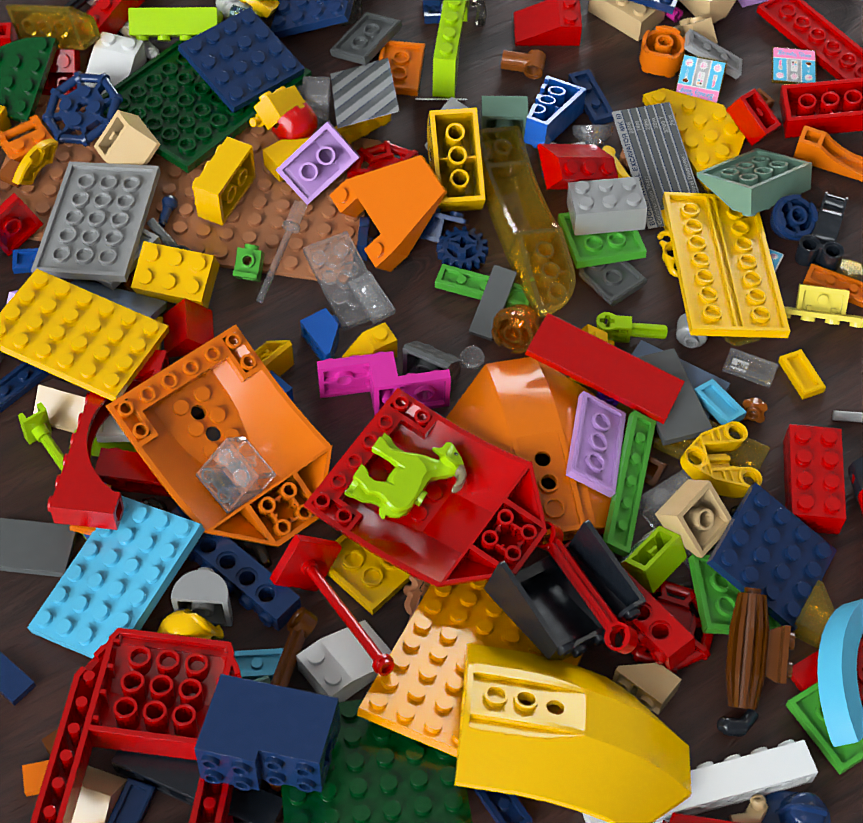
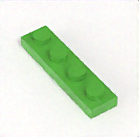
(473, 284)

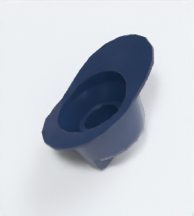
(795, 808)

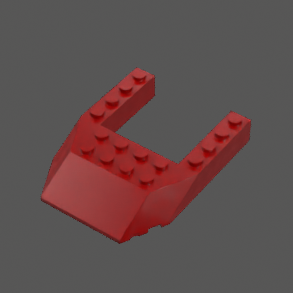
(139, 697)

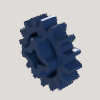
(462, 249)

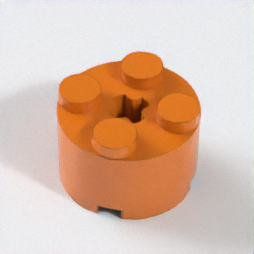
(662, 51)

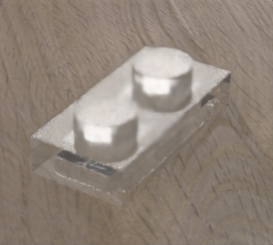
(371, 297)

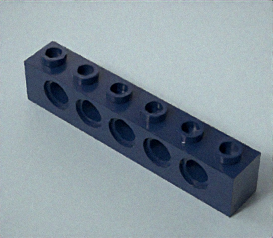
(226, 552)

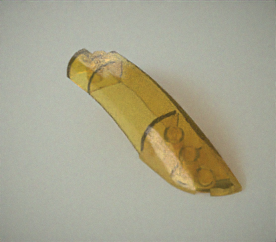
(524, 222)

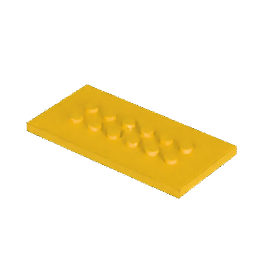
(723, 268)

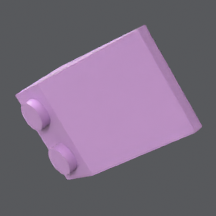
(318, 163)

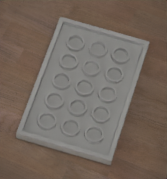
(97, 221)

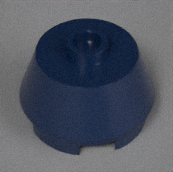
(793, 217)

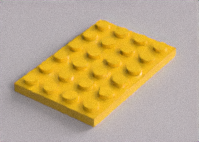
(78, 335)

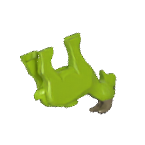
(408, 479)

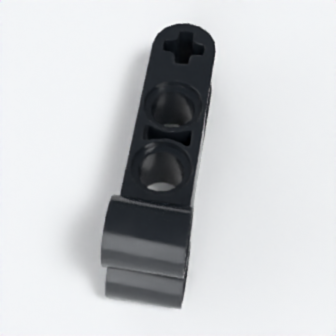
(822, 244)

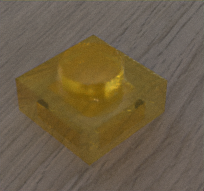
(851, 267)

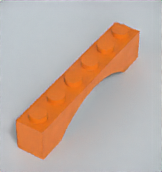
(827, 154)

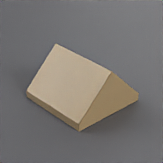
(62, 402)
(98, 796)

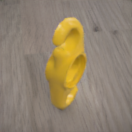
(667, 246)

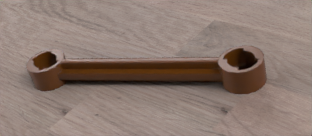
(300, 626)

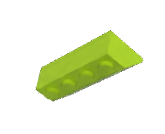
(172, 22)

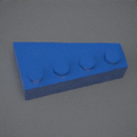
(553, 111)

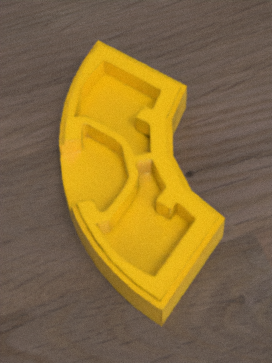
(34, 161)

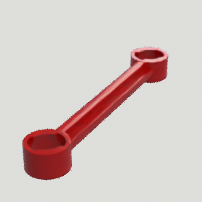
(589, 592)

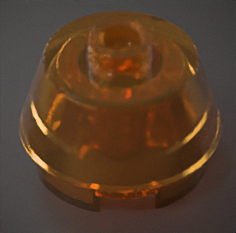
(515, 327)

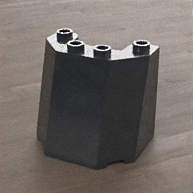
(550, 607)

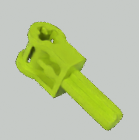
(621, 328)

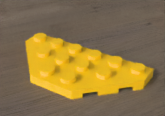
(704, 127)

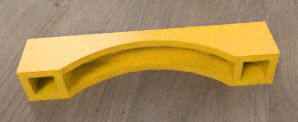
(283, 149)

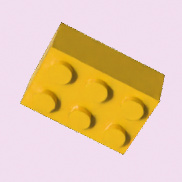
(224, 181)
(175, 274)

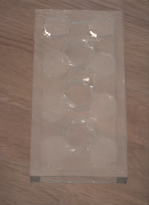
(334, 266)

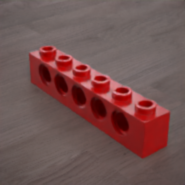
(667, 651)

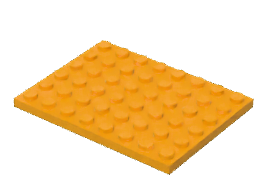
(429, 664)

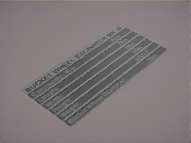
(655, 155)

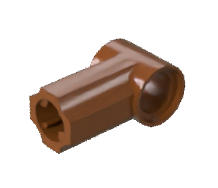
(531, 63)

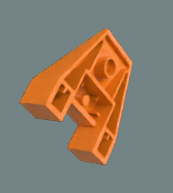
(398, 202)

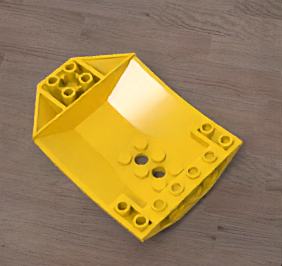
(595, 757)

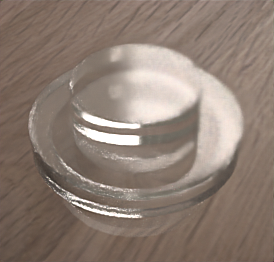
(472, 358)

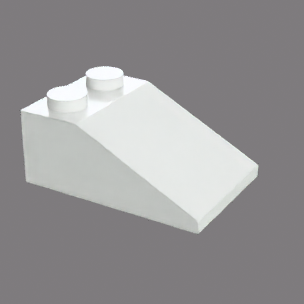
(116, 57)
(339, 663)

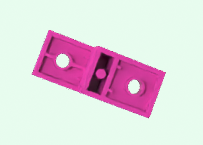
(379, 376)

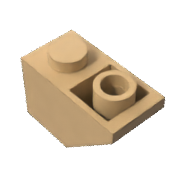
(699, 25)
(648, 683)

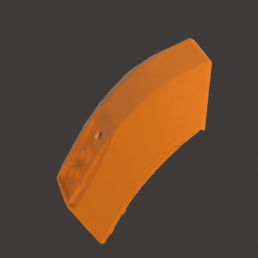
(239, 401)
(531, 412)

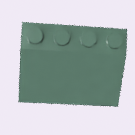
(757, 180)

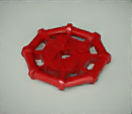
(381, 160)
(681, 612)

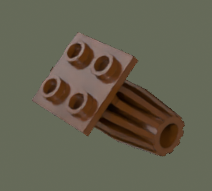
(755, 650)

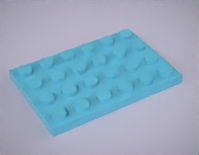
(116, 578)

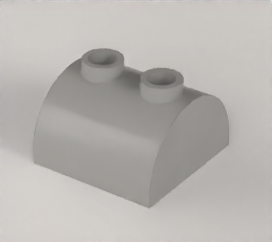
(204, 594)

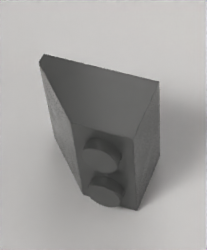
(425, 358)

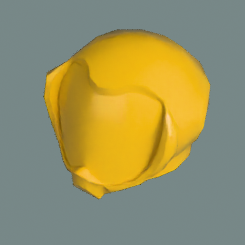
(190, 624)

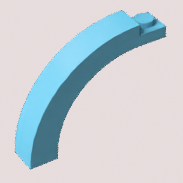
(838, 674)

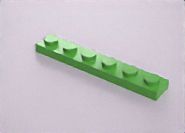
(630, 482)

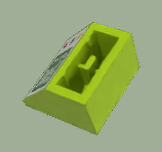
(654, 558)

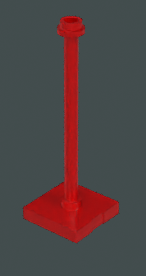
(16, 224)
(305, 567)

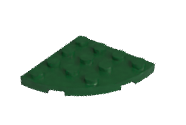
(24, 74)

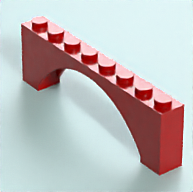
(79, 492)

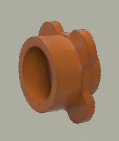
(755, 409)

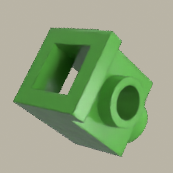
(252, 271)

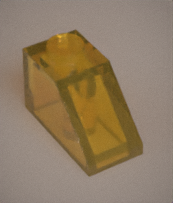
(814, 616)

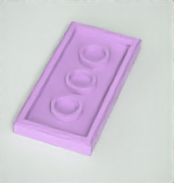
(596, 444)

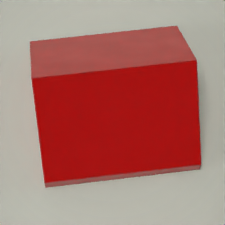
(188, 328)

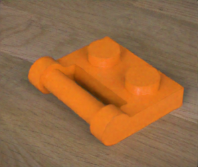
(20, 147)

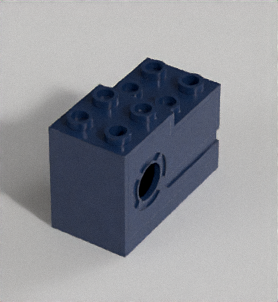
(268, 735)

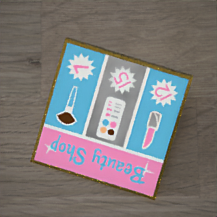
(793, 65)
(701, 77)

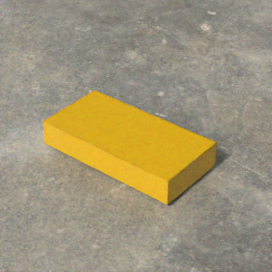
(801, 374)

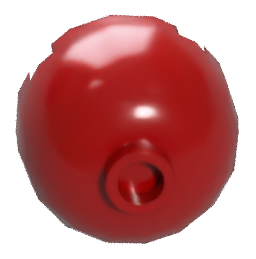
(296, 124)

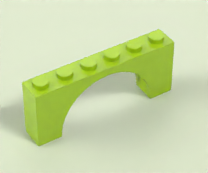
(448, 46)

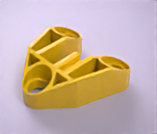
(714, 466)

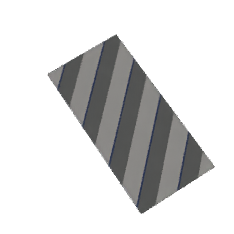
(363, 93)

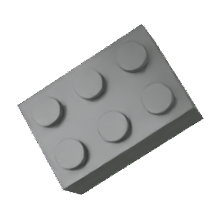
(606, 205)

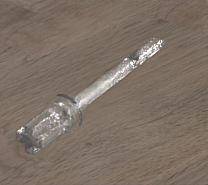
(291, 226)

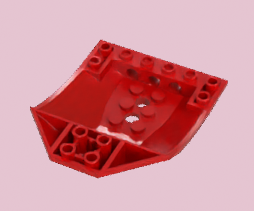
(451, 534)

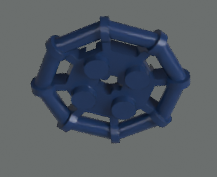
(74, 101)

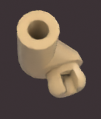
(755, 811)

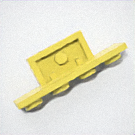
(823, 303)

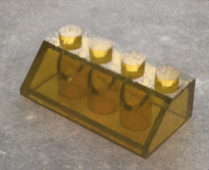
(65, 23)

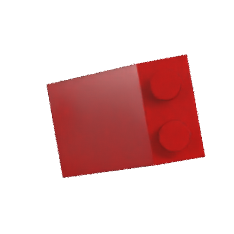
(549, 24)

